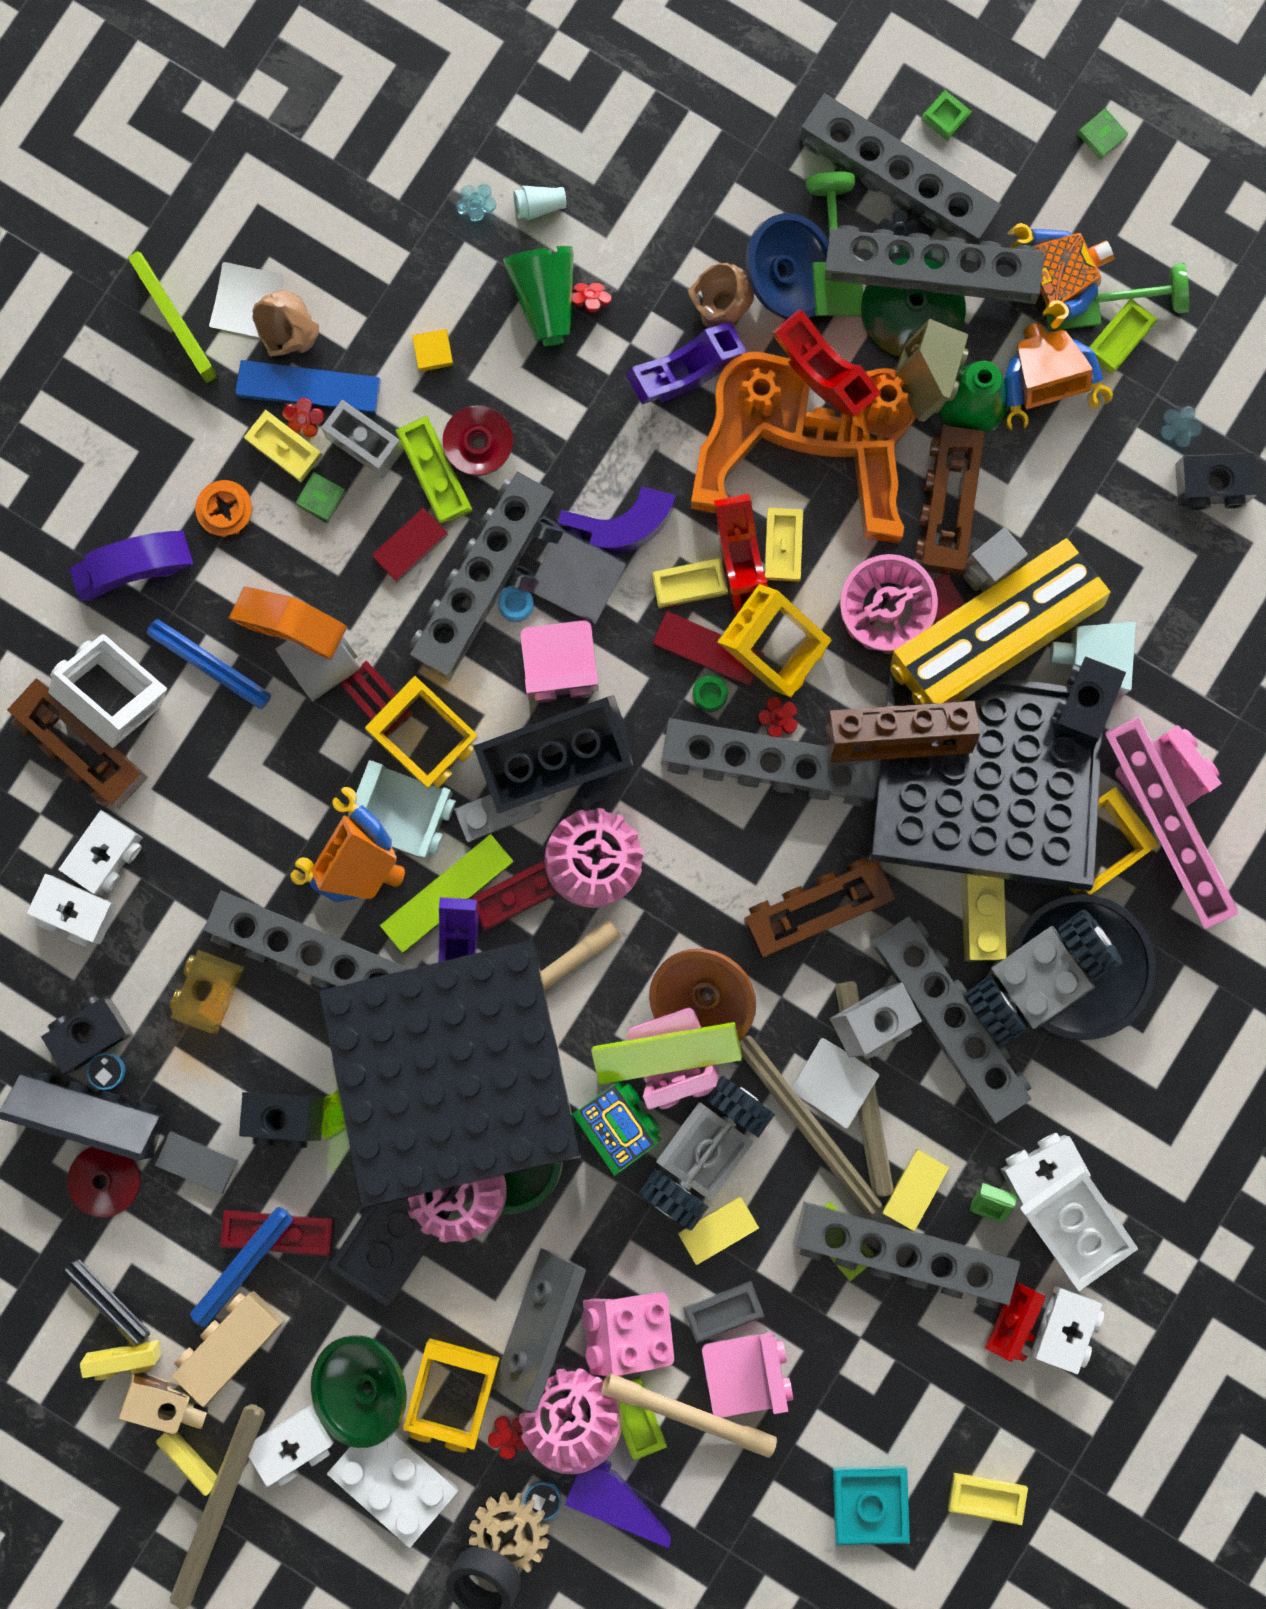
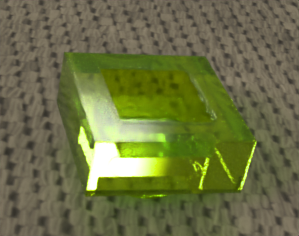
(333, 1116)

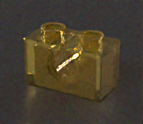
(222, 976)

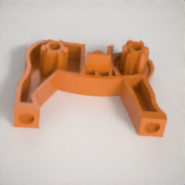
(768, 400)

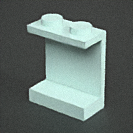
(405, 808)

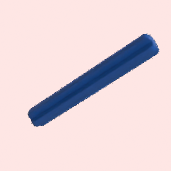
(208, 664)
(241, 1267)

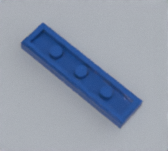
(321, 387)

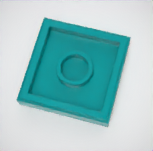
(871, 1505)

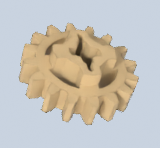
(499, 1524)

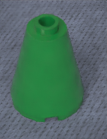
(544, 290)
(979, 398)

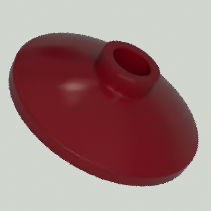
(474, 424)
(121, 1185)

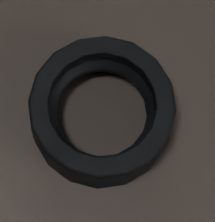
(492, 1568)

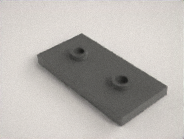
(538, 1329)

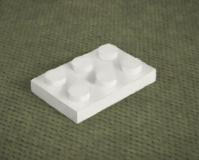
(1079, 1228)
(395, 1486)

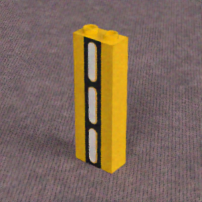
(1000, 627)

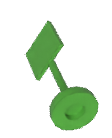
(1177, 289)
(833, 297)

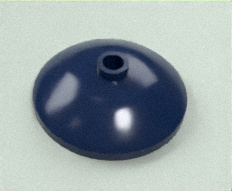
(791, 246)

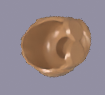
(724, 293)
(284, 321)

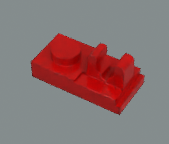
(1015, 1323)

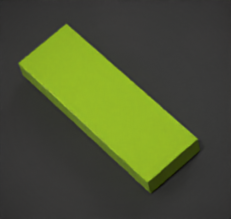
(434, 470)

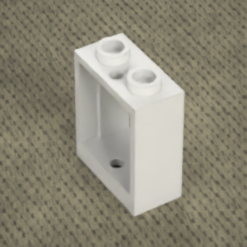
(123, 668)

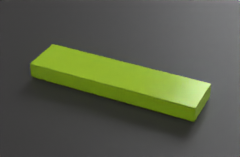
(172, 316)
(459, 881)
(666, 1053)

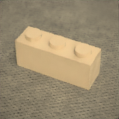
(226, 1347)

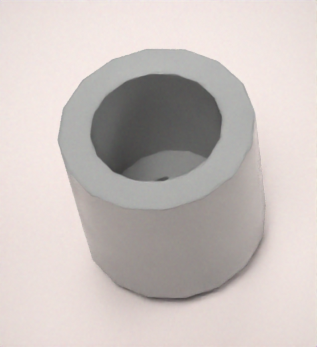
(315, 672)

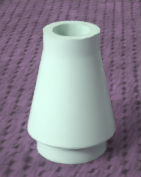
(537, 201)

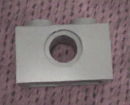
(362, 438)
(994, 561)
(857, 1027)

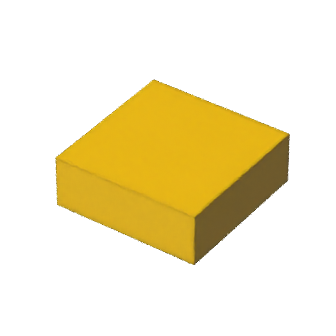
(432, 350)

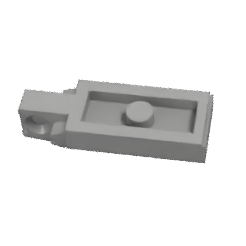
(481, 817)

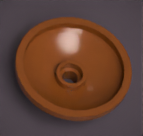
(681, 985)

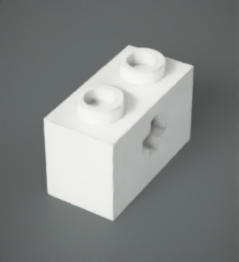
(86, 865)
(53, 899)
(1022, 1166)
(1062, 1310)
(269, 1452)

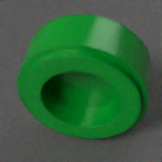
(710, 693)

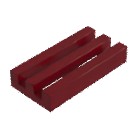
(357, 676)

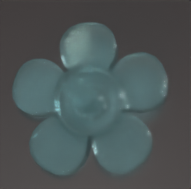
(476, 202)
(1180, 426)

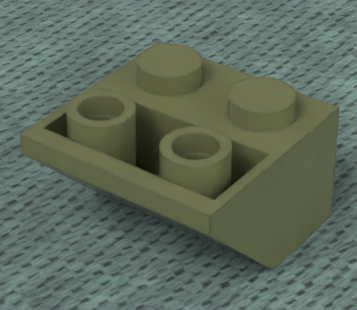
(931, 366)

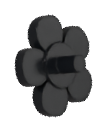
(900, 224)

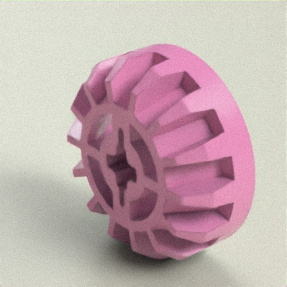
(917, 589)
(561, 855)
(485, 1210)
(575, 1445)

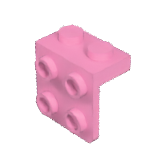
(559, 661)
(1185, 765)
(668, 1088)
(628, 1334)
(746, 1375)

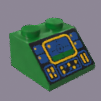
(618, 1126)

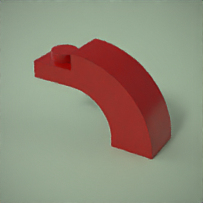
(822, 369)
(739, 548)

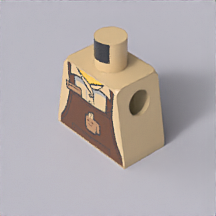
(144, 1403)

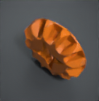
(208, 504)

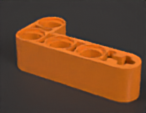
(288, 620)

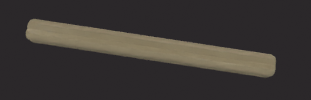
(869, 1114)
(809, 1126)
(217, 1506)

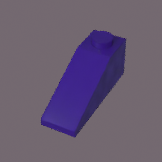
(610, 1499)

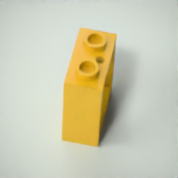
(752, 622)
(397, 707)
(1131, 827)
(461, 1357)

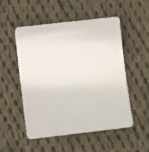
(236, 295)
(835, 1082)

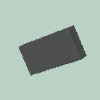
(196, 1162)
(723, 1312)

